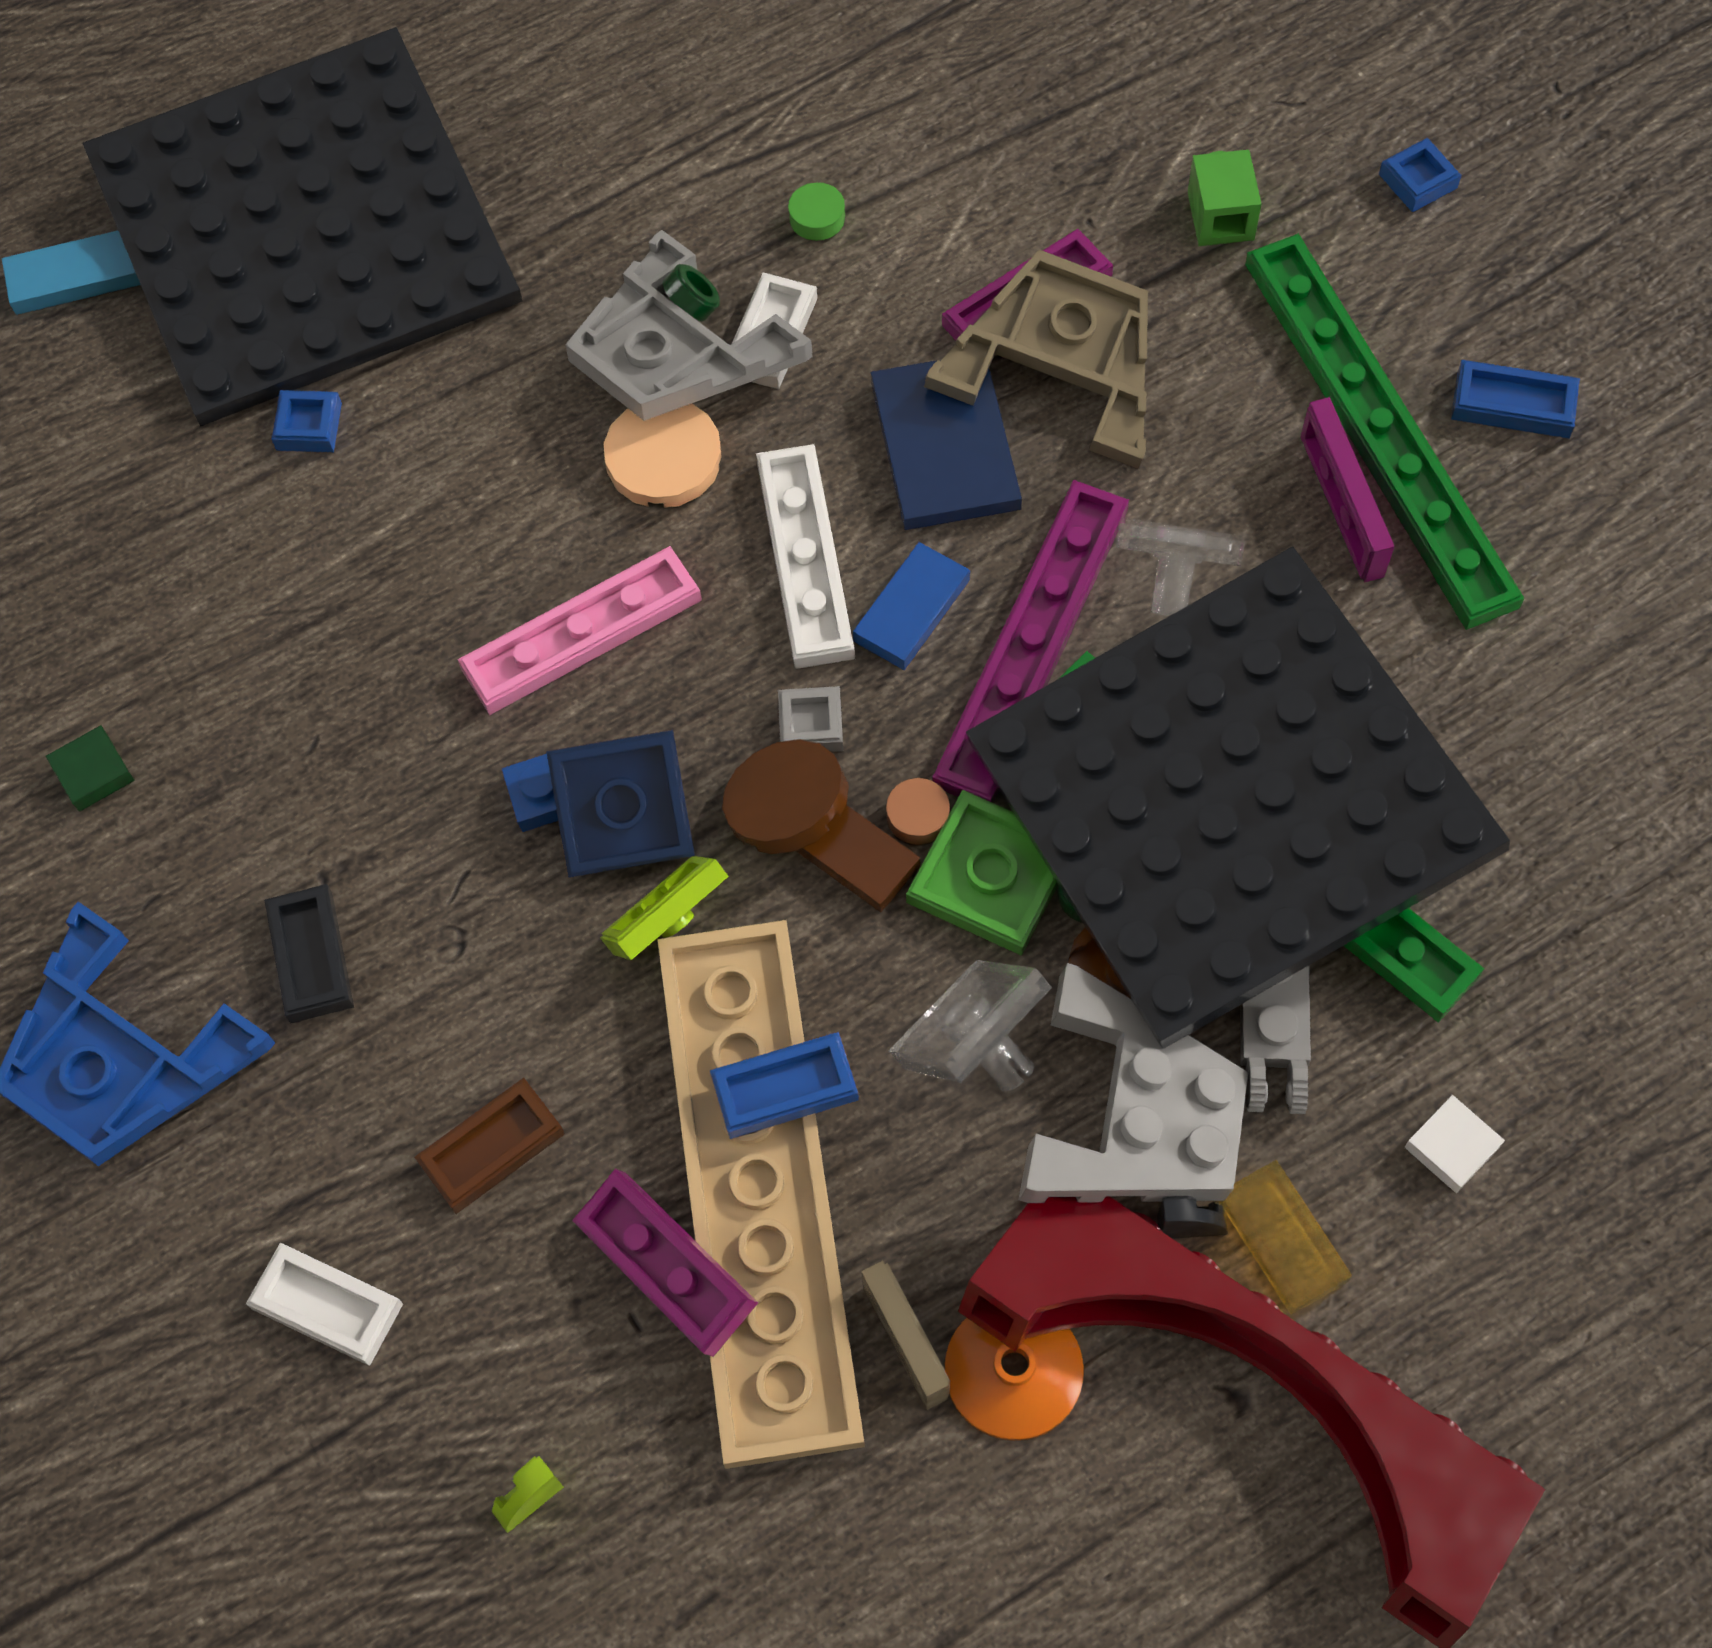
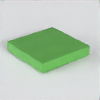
(984, 875)

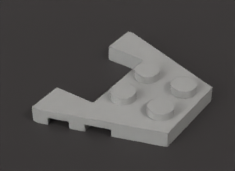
(661, 356)
(1167, 1115)

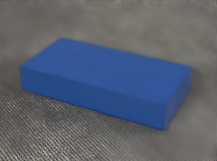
(1515, 399)
(911, 606)
(784, 1085)

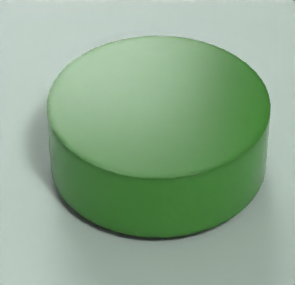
(816, 211)

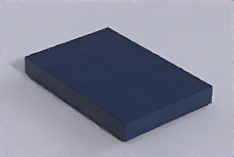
(944, 453)

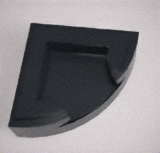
(1183, 1219)

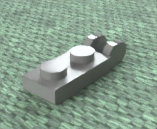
(1277, 1036)

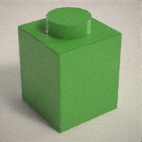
(1224, 197)

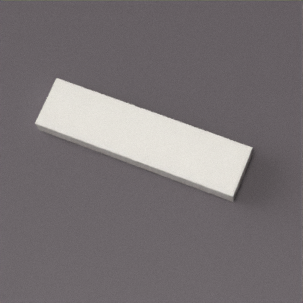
(805, 557)

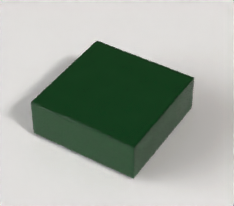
(90, 768)

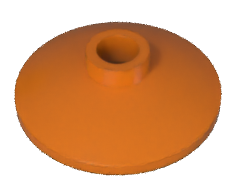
(1008, 1404)

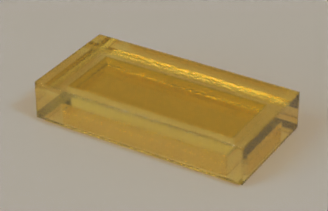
(1284, 1237)

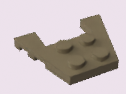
(1068, 327)

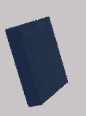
(620, 803)

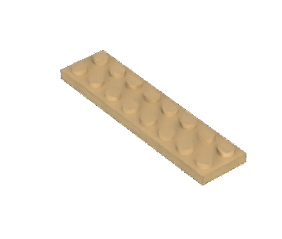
(760, 1203)

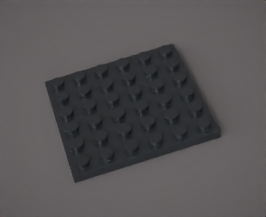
(300, 225)
(1234, 795)

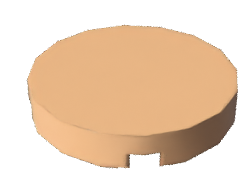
(663, 457)

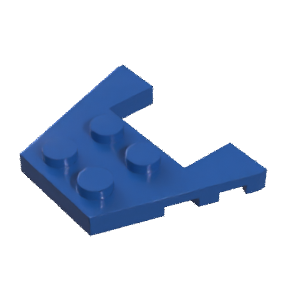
(96, 1073)

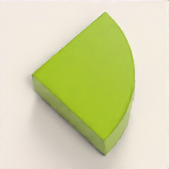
(533, 1488)

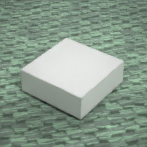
(1454, 1144)

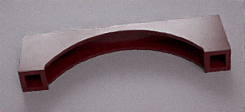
(1435, 1495)

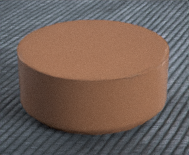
(917, 810)

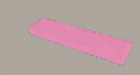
(579, 630)

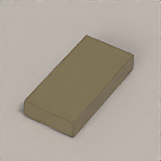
(906, 1334)

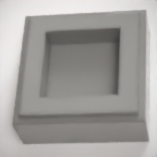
(812, 716)

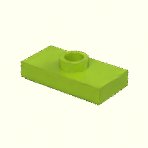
(664, 908)

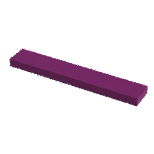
(1036, 626)

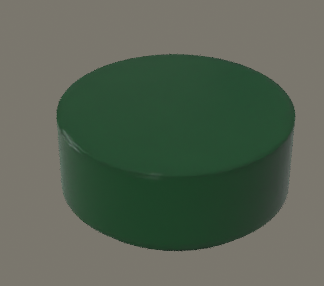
(691, 291)

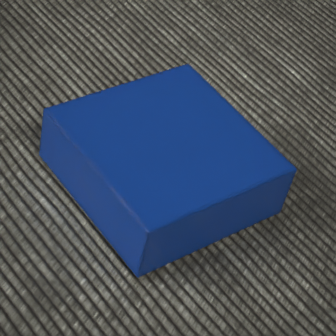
(1419, 174)
(306, 421)

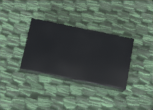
(308, 953)

